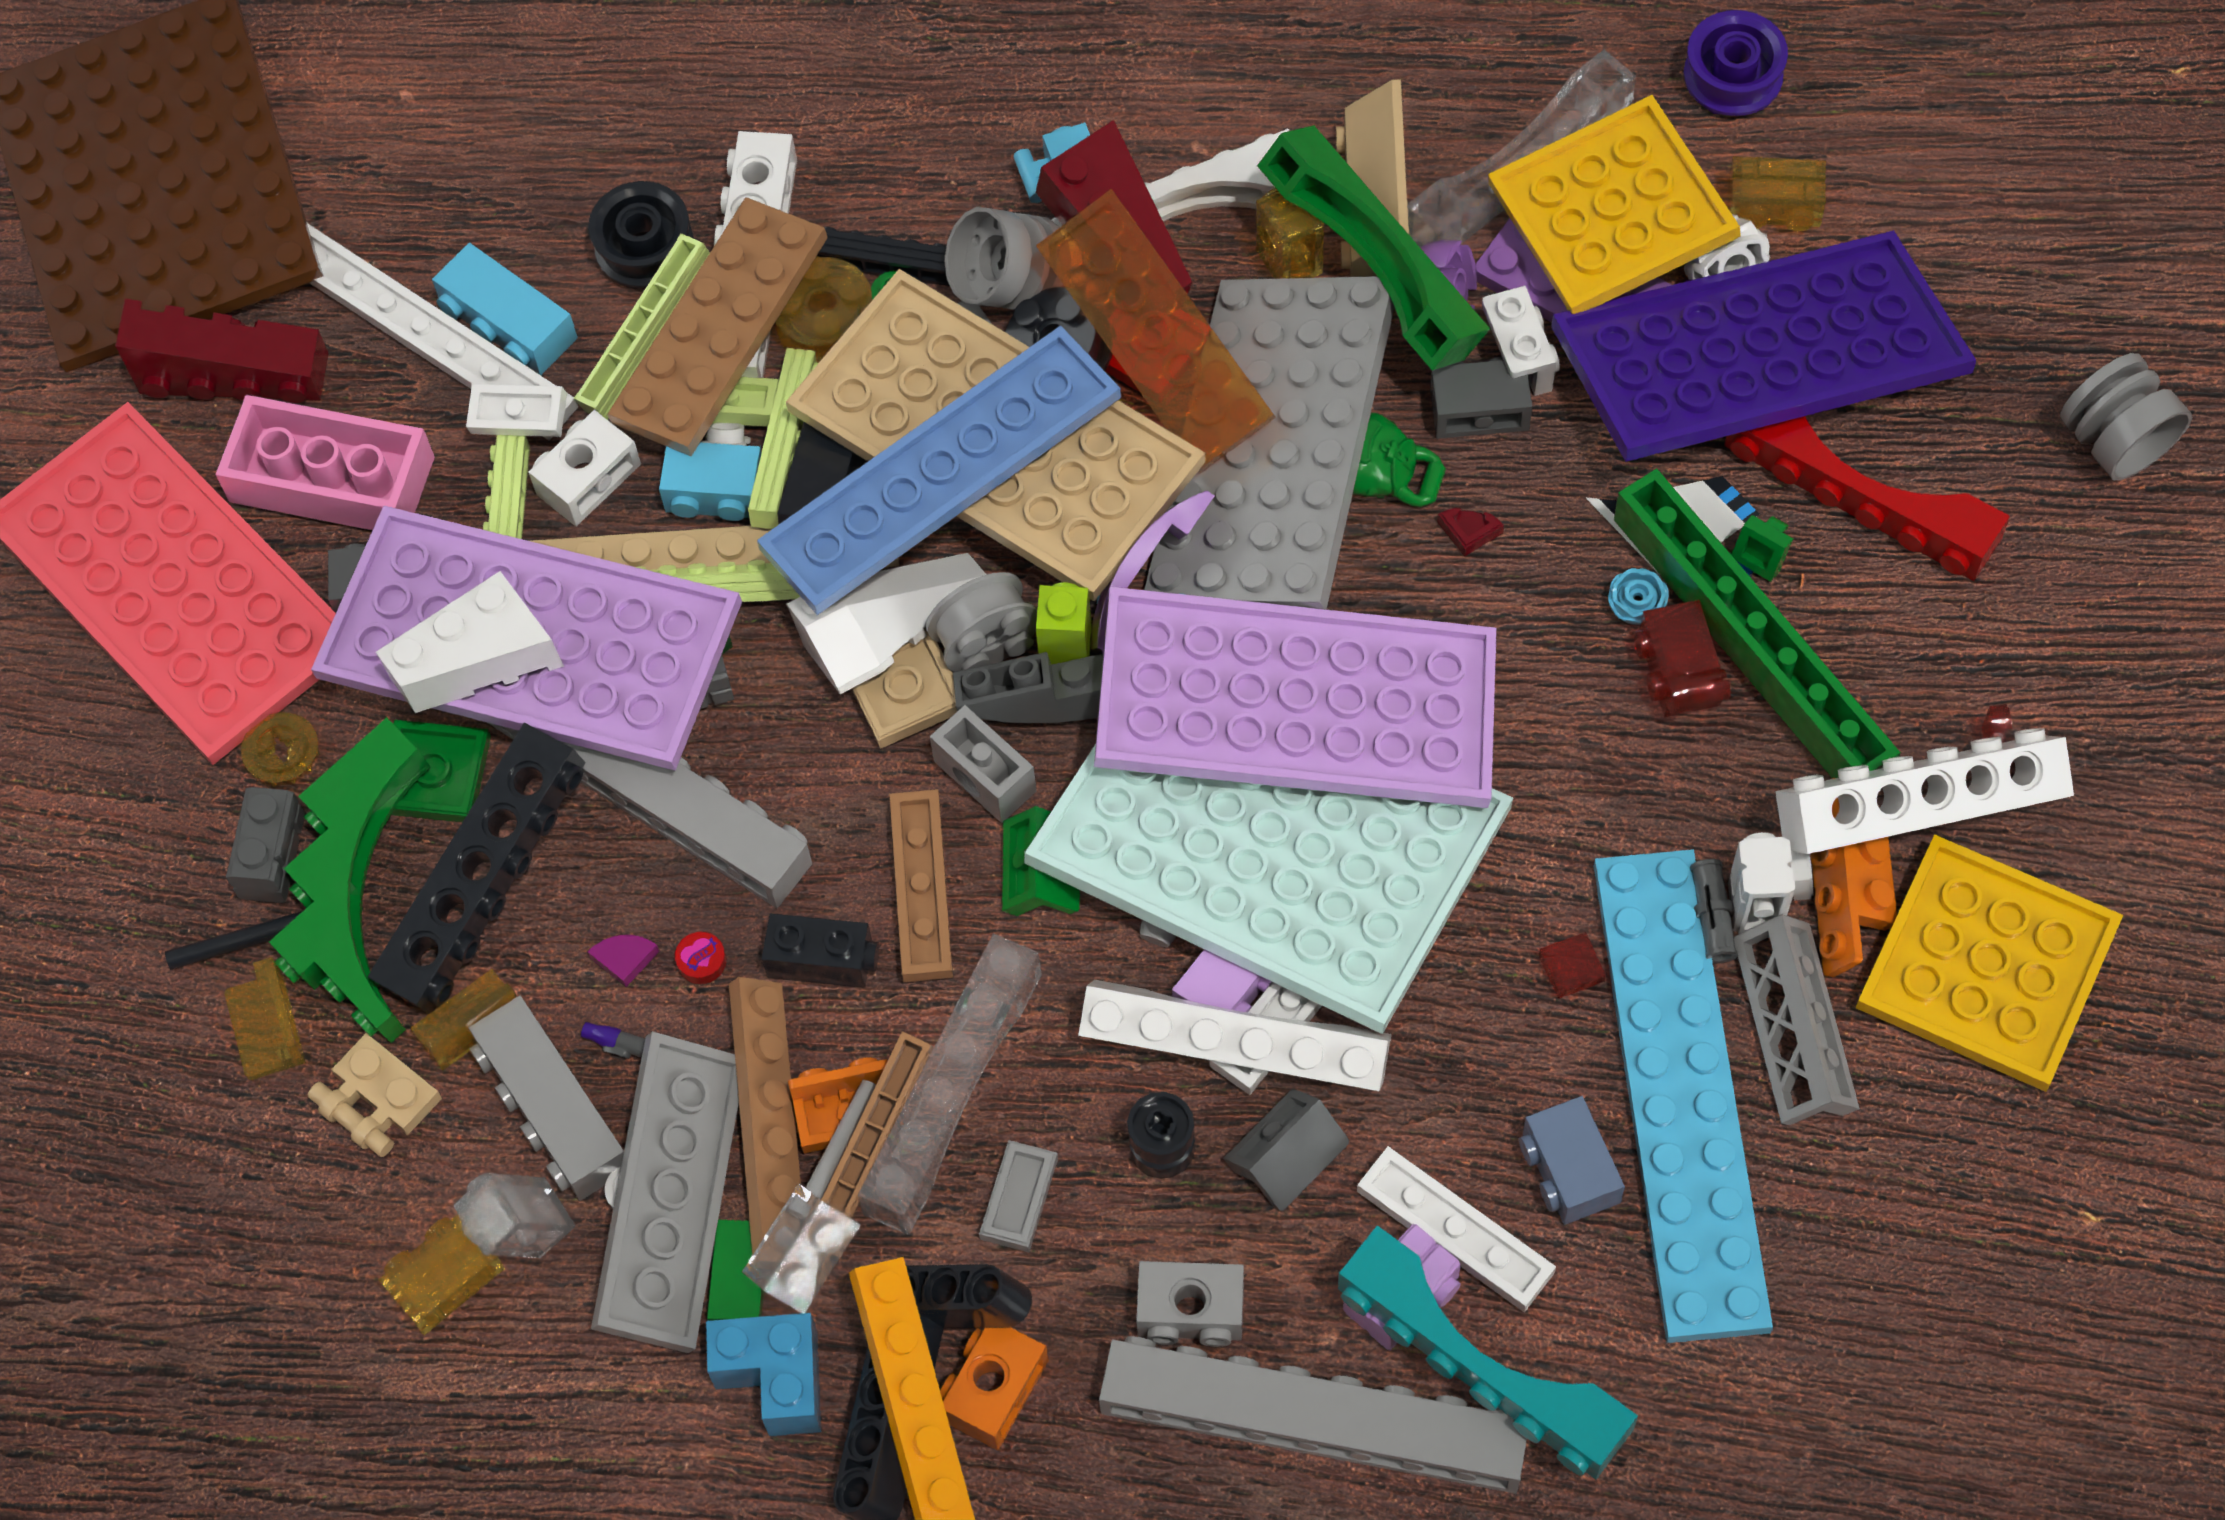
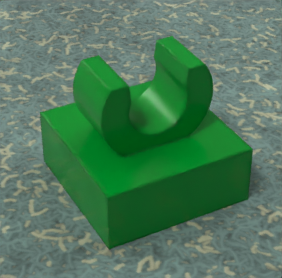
(1763, 546)

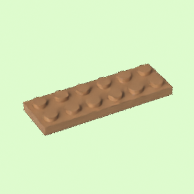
(717, 326)

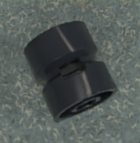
(1161, 1135)

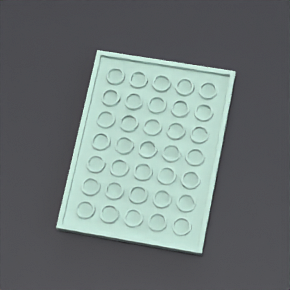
(1280, 880)

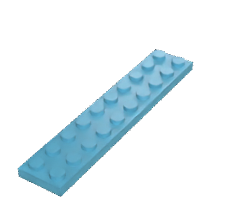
(1681, 1100)

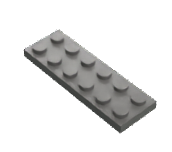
(668, 1194)

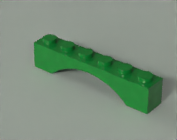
(1429, 307)

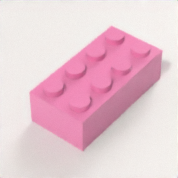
(322, 463)

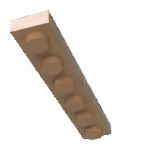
(764, 1100)

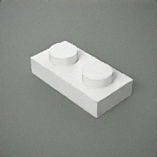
(516, 410)

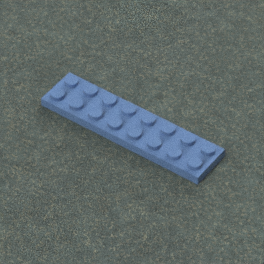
(938, 469)

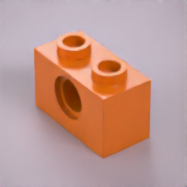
(991, 1414)

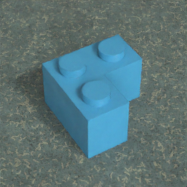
(772, 1354)

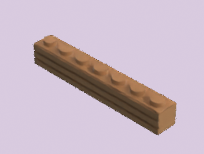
(877, 1121)

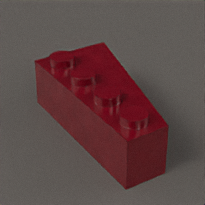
(1093, 169)
(219, 356)

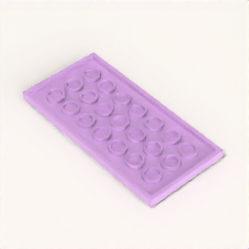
(628, 637)
(1297, 697)

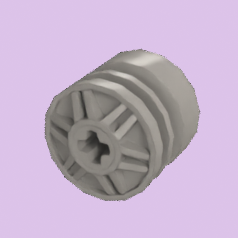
(996, 258)
(2125, 416)

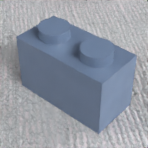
(1571, 1160)

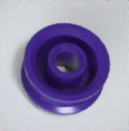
(1758, 68)

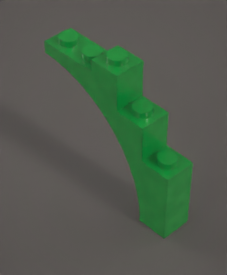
(349, 813)

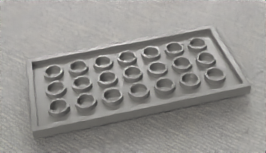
(1290, 485)

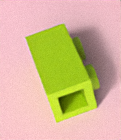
(1063, 622)

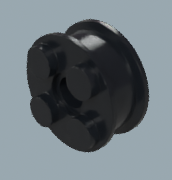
(633, 210)
(1046, 312)

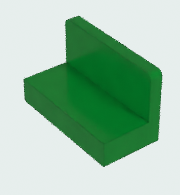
(1023, 885)

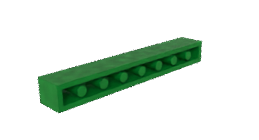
(1750, 628)

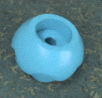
(1636, 583)

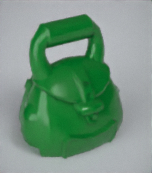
(1390, 462)

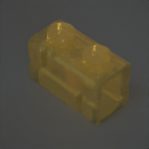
(1778, 191)
(438, 1274)

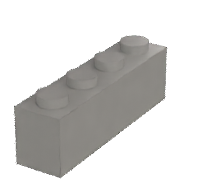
(548, 1097)

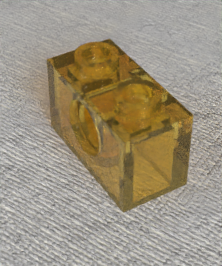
(1288, 238)

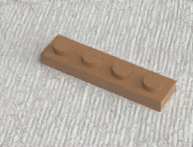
(921, 886)

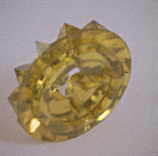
(259, 746)

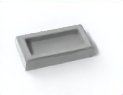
(1018, 1196)

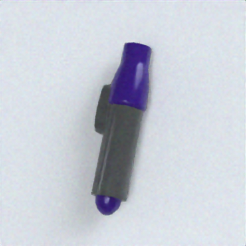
(614, 1040)

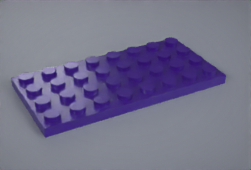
(1761, 345)

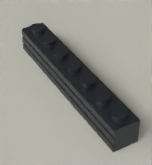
(883, 254)

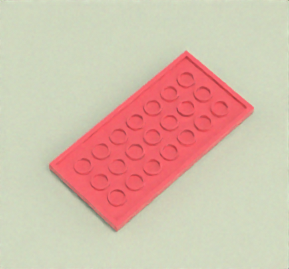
(168, 581)

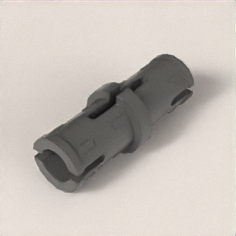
(1714, 910)

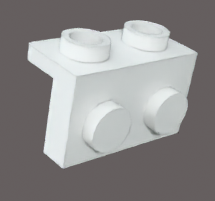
(1521, 338)

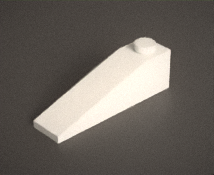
(874, 620)

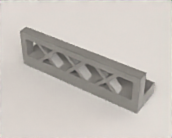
(1811, 1015)

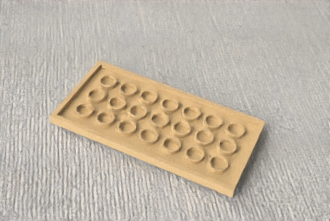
(1064, 511)

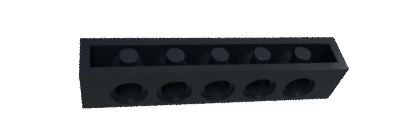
(476, 842)

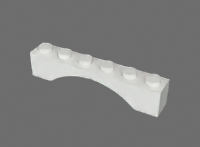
(1224, 180)
(1234, 1037)

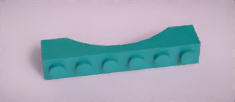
(1571, 1418)

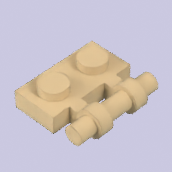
(382, 1082)

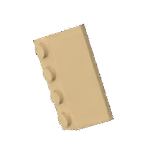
(1376, 153)

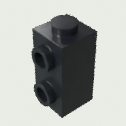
(819, 950)

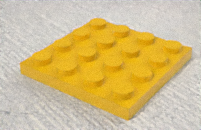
(1613, 206)
(1989, 962)

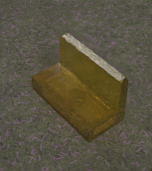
(264, 1022)
(446, 1029)

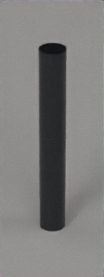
(227, 942)

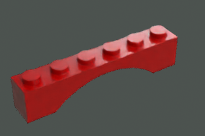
(1948, 528)

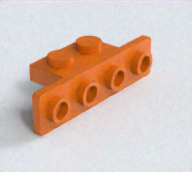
(1850, 891)

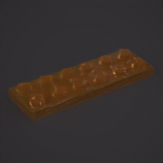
(1155, 329)

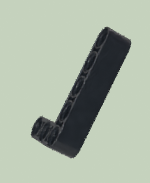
(946, 1297)

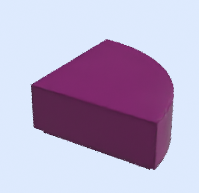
(623, 956)

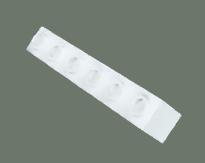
(762, 159)
(2039, 777)

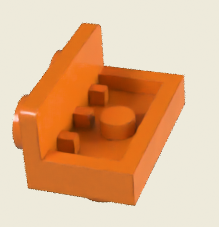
(823, 1097)

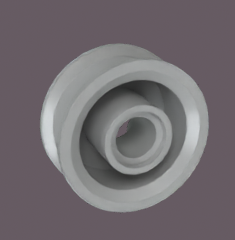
(983, 622)

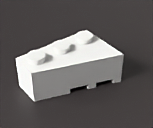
(467, 646)

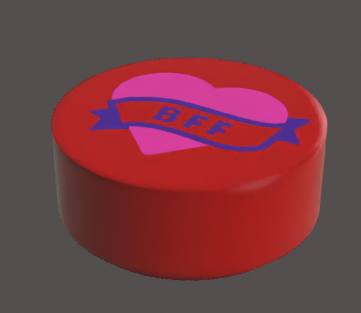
(700, 957)

